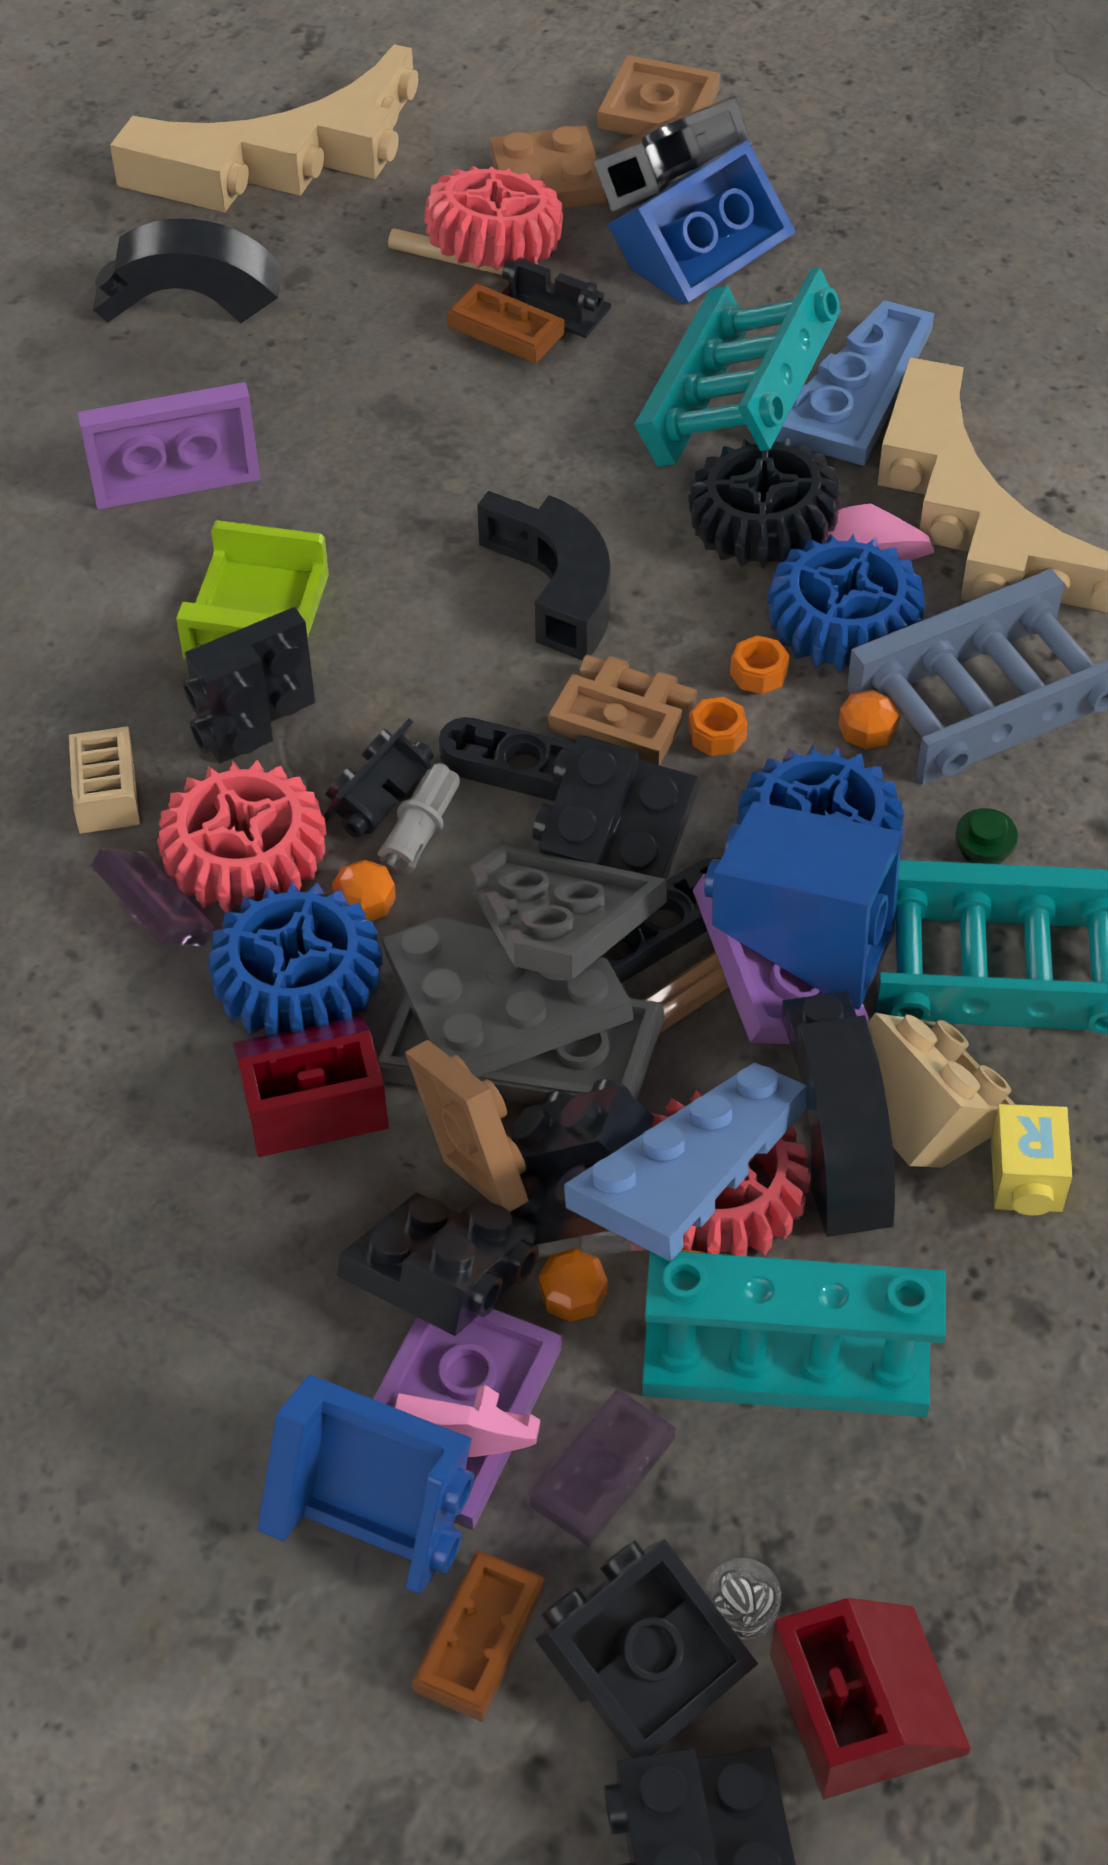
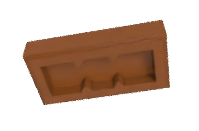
(505, 323)
(479, 1635)

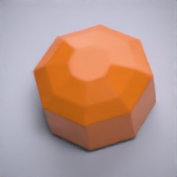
(759, 664)
(868, 719)
(717, 726)
(368, 885)
(572, 1285)

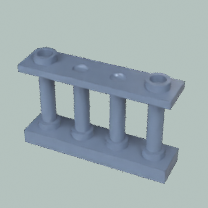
(968, 631)

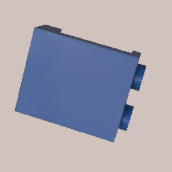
(367, 1476)

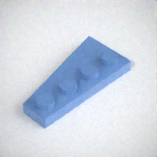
(857, 388)
(680, 1166)

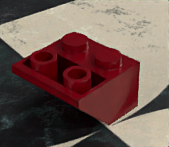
(311, 1086)
(864, 1693)

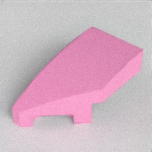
(890, 531)
(487, 1425)

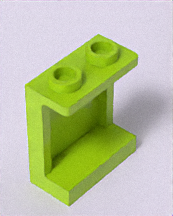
(253, 577)

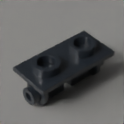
(567, 298)
(360, 795)

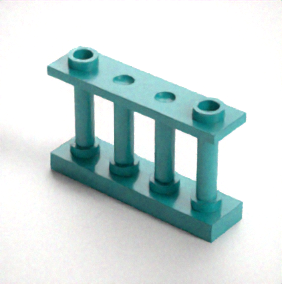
(716, 341)
(1008, 895)
(792, 1333)

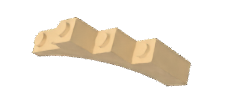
(277, 151)
(966, 507)

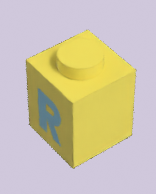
(1031, 1158)

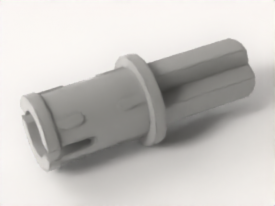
(419, 820)

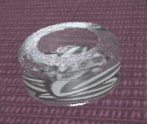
(745, 1596)

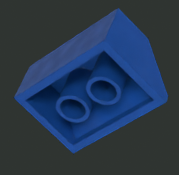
(704, 225)

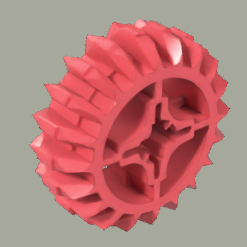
(493, 217)
(241, 835)
(752, 1212)

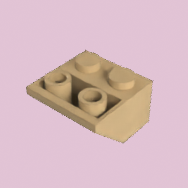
(934, 1089)

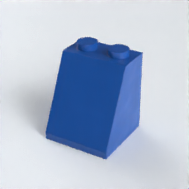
(809, 894)

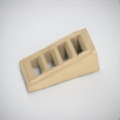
(105, 808)

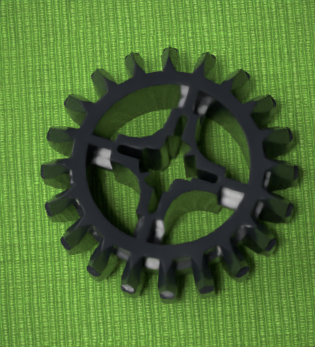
(764, 501)

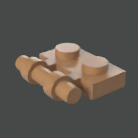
(622, 707)

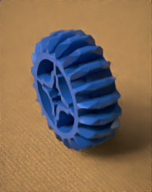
(842, 598)
(827, 788)
(290, 946)

